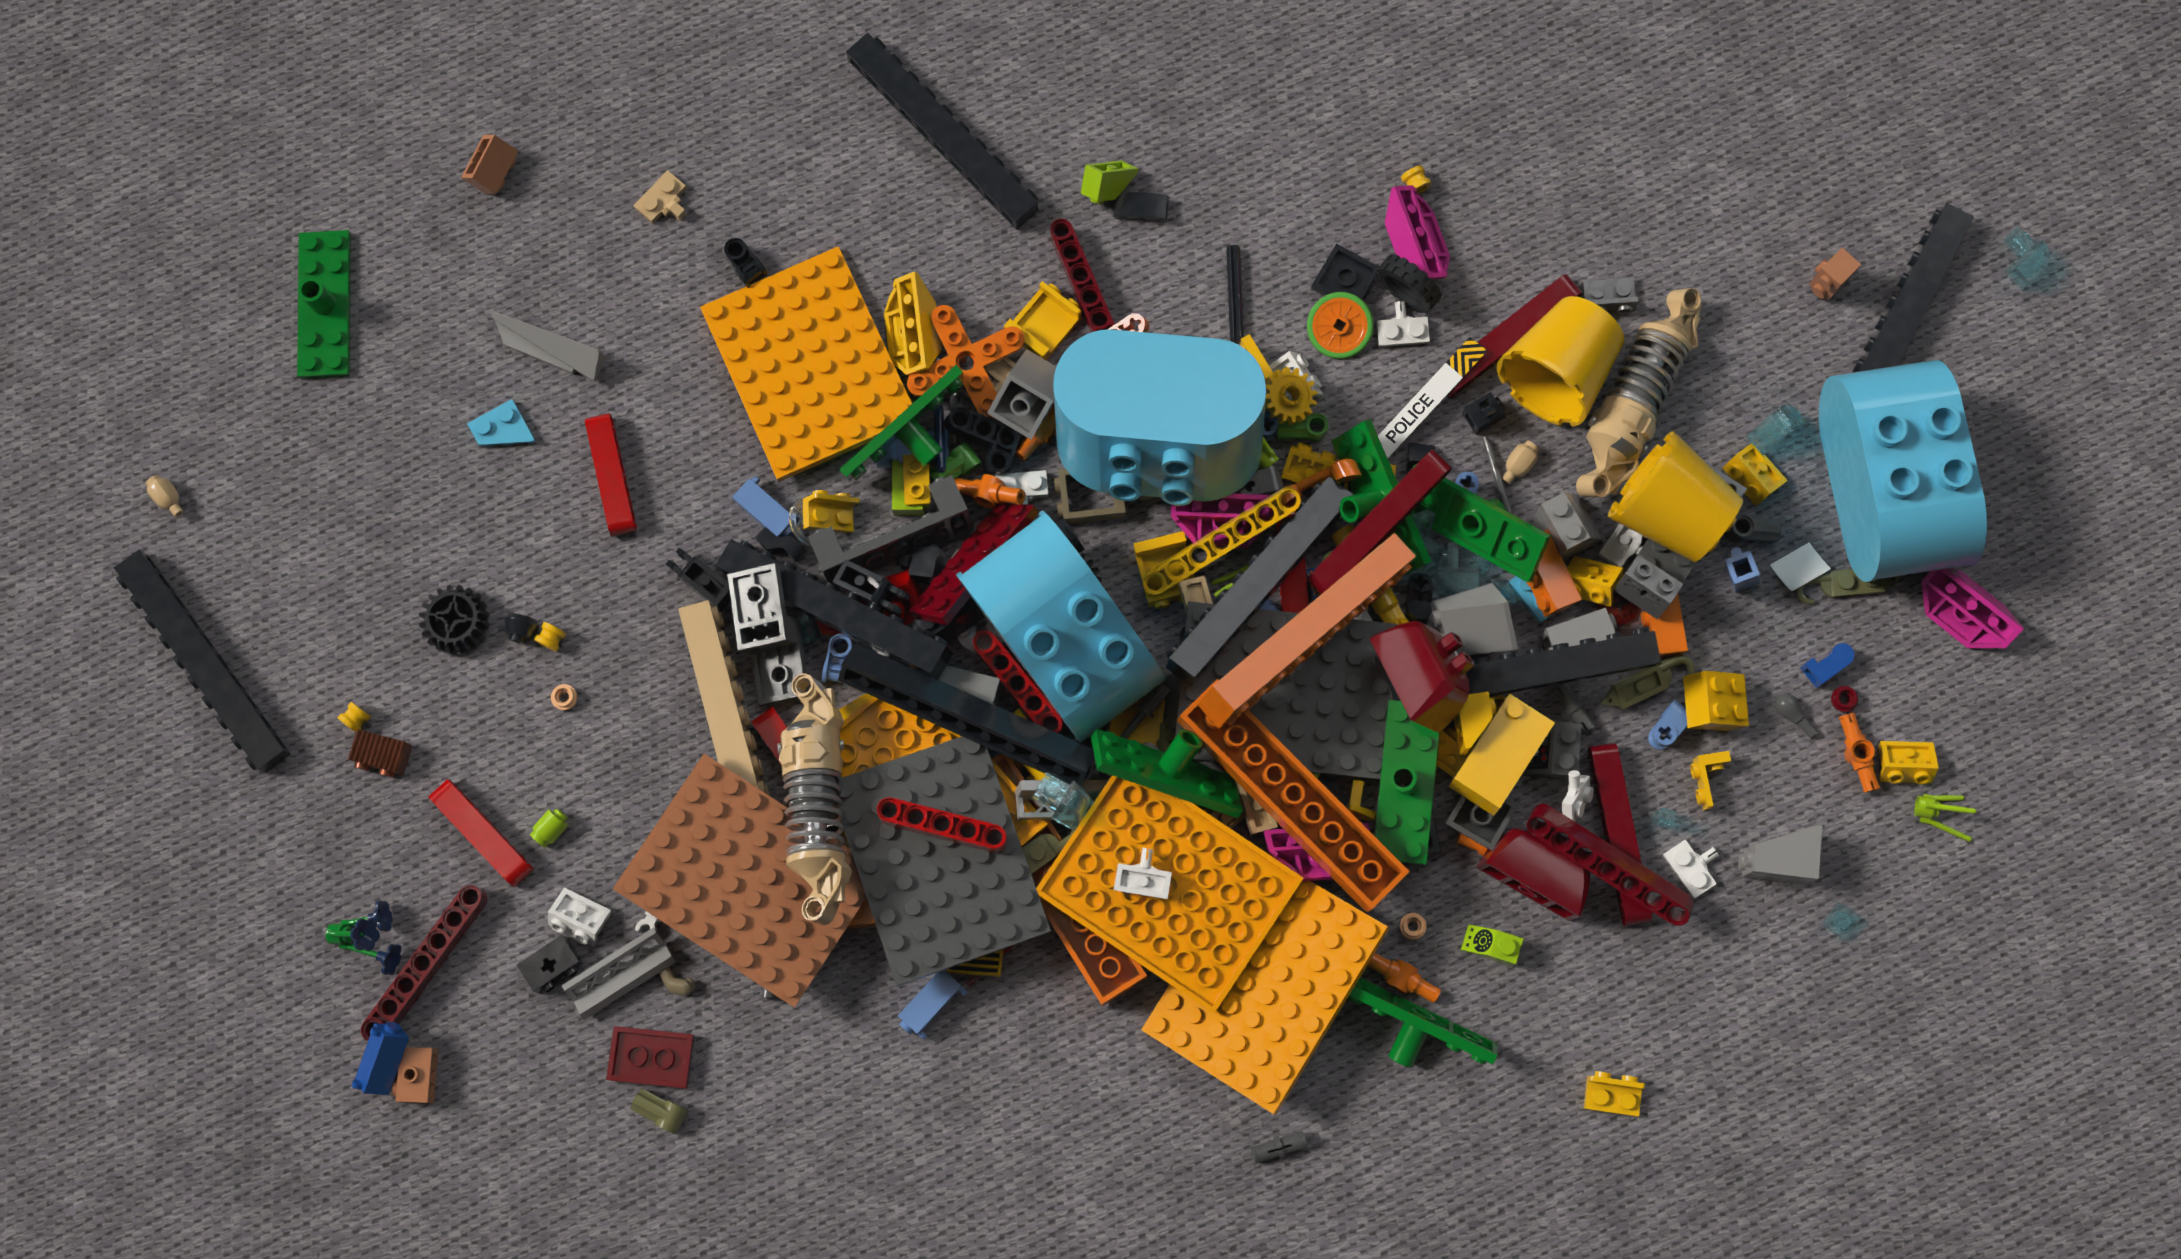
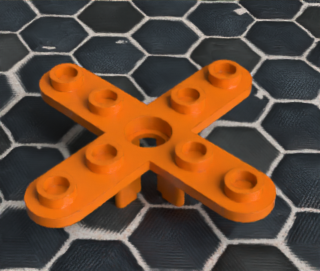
(958, 347)

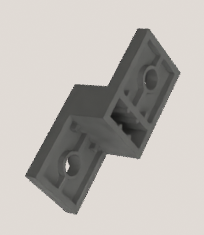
(767, 632)

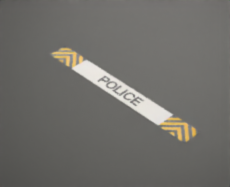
(1428, 397)

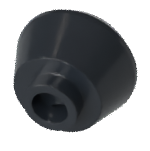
(520, 627)

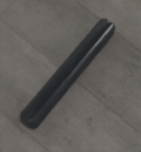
(1235, 293)

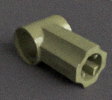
(664, 1113)

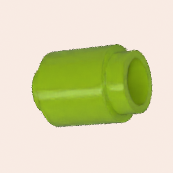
(549, 827)

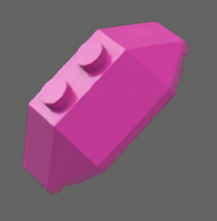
(1416, 232)
(1205, 516)
(1967, 610)
(1291, 854)

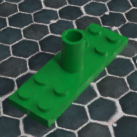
(324, 304)
(907, 429)
(1377, 480)
(1486, 529)
(1168, 771)
(1406, 812)
(1420, 1023)

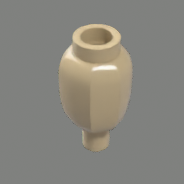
(1520, 461)
(164, 494)

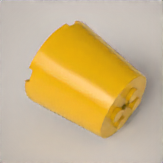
(1563, 361)
(1677, 501)

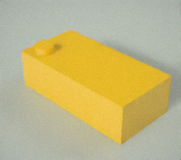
(1501, 754)

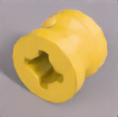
(1416, 177)
(550, 636)
(354, 717)

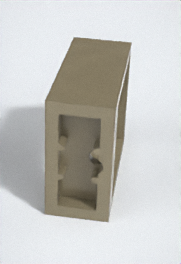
(1086, 516)

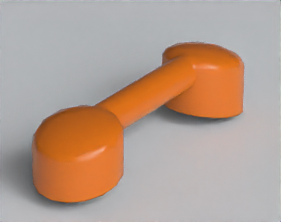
(1343, 471)

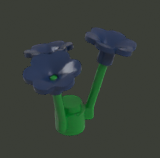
(366, 935)

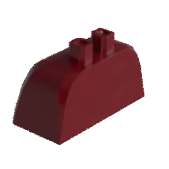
(1425, 671)
(1538, 873)

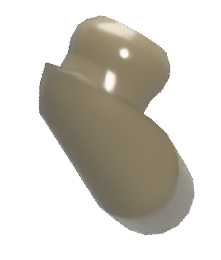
(676, 985)

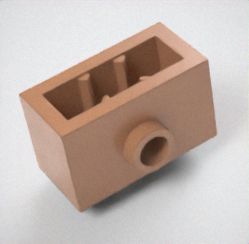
(490, 164)
(1833, 274)
(416, 1076)

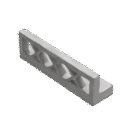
(1027, 788)
(622, 975)

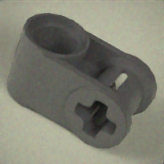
(1264, 482)

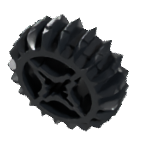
(452, 639)

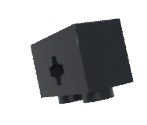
(557, 951)

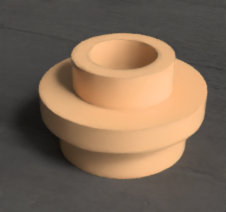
(558, 691)
(1419, 920)

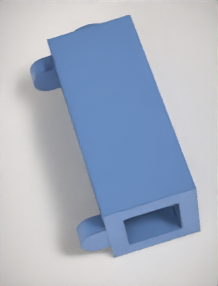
(763, 508)
(1742, 570)
(929, 1003)

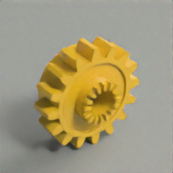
(1301, 394)

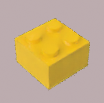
(1716, 701)

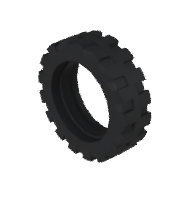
(1408, 283)

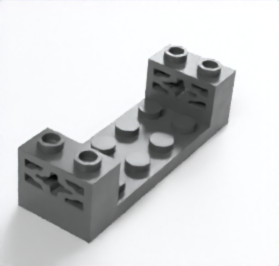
(882, 551)
(1659, 572)

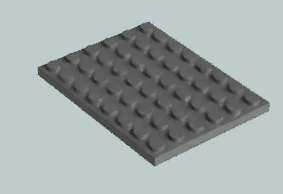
(1326, 710)
(930, 895)

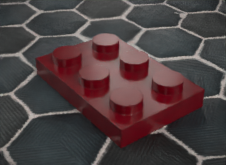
(650, 1057)

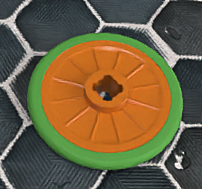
(1355, 333)

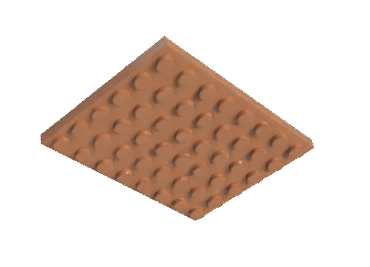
(724, 882)

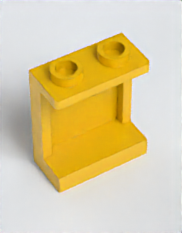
(1046, 320)
(1152, 553)

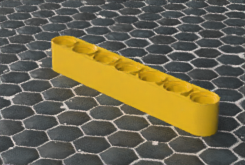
(1213, 551)

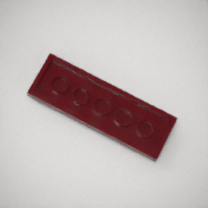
(946, 593)

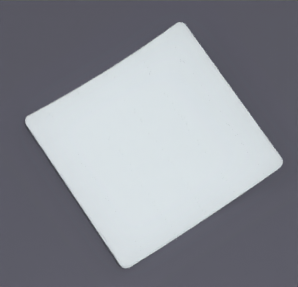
(1800, 567)

